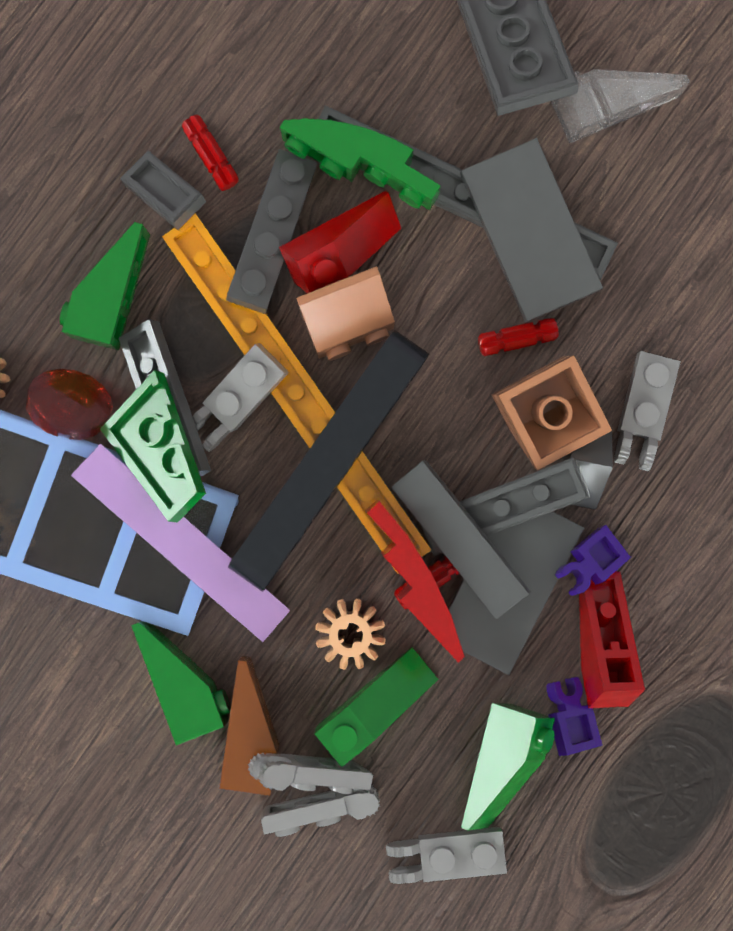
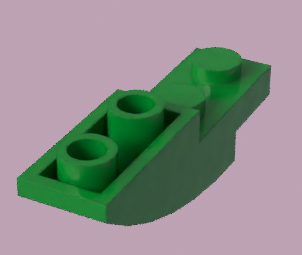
(348, 148)

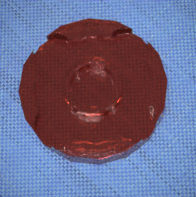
(68, 403)

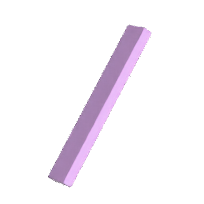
(179, 543)

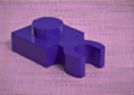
(596, 560)
(573, 724)

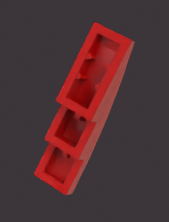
(421, 593)

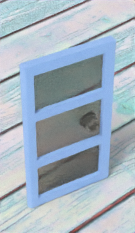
(79, 548)

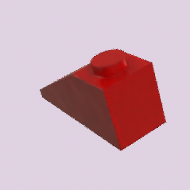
(341, 244)
(608, 646)

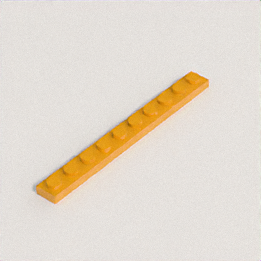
(297, 391)

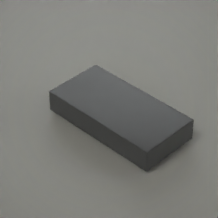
(163, 190)

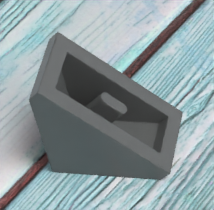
(595, 465)

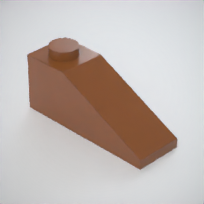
(248, 732)

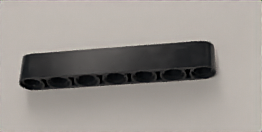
(328, 460)

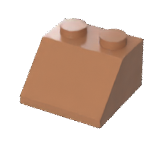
(347, 314)
(552, 411)

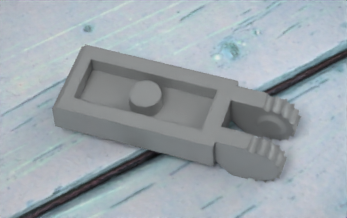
(240, 393)
(646, 406)
(307, 772)
(322, 808)
(450, 855)

